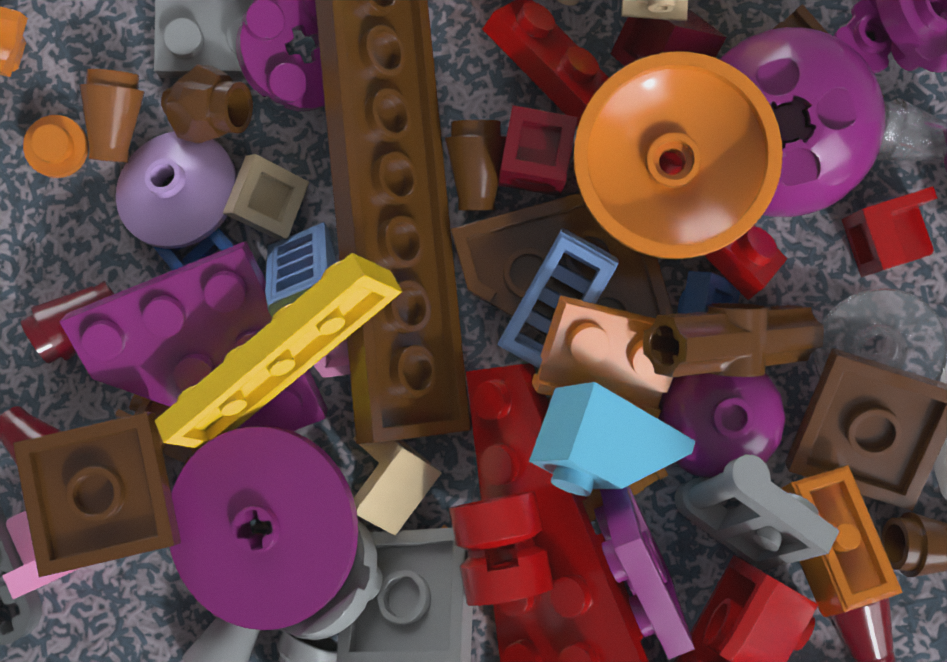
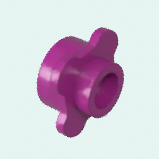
(867, 19)

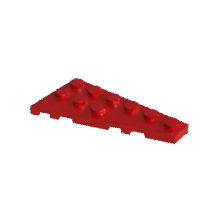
(587, 610)

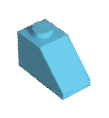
(602, 441)

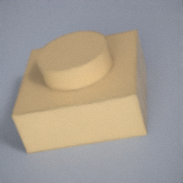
(266, 197)

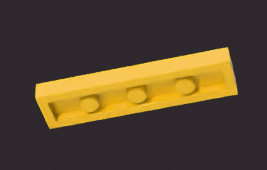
(280, 352)

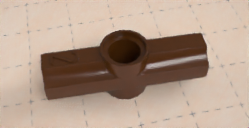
(732, 339)

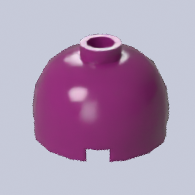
(724, 418)

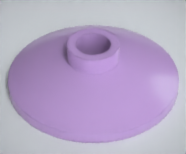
(185, 208)

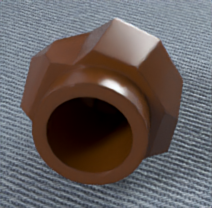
(207, 105)

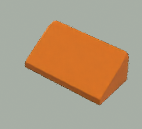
(857, 564)

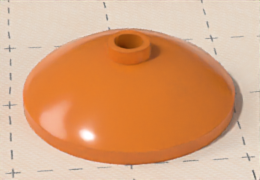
(706, 118)

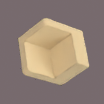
(394, 485)

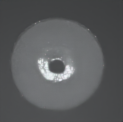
(910, 328)

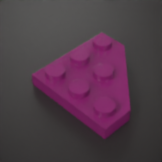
(180, 330)

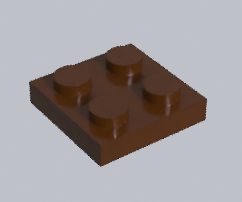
(877, 423)
(96, 493)

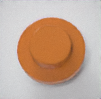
(55, 146)

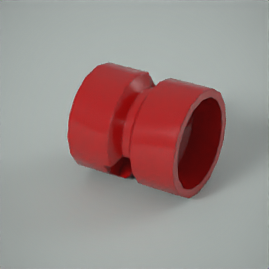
(497, 524)

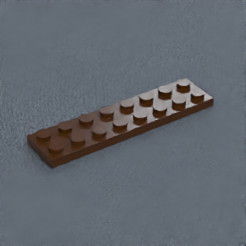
(395, 214)

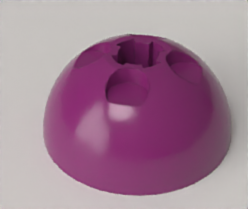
(842, 106)

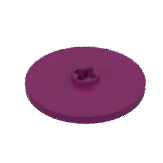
(280, 480)

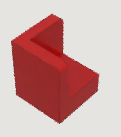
(890, 232)

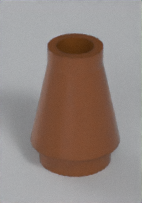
(110, 112)

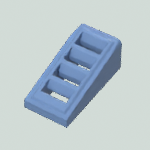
(581, 250)
(297, 265)

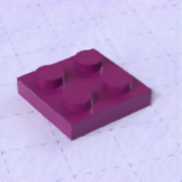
(638, 560)

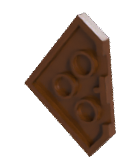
(507, 250)

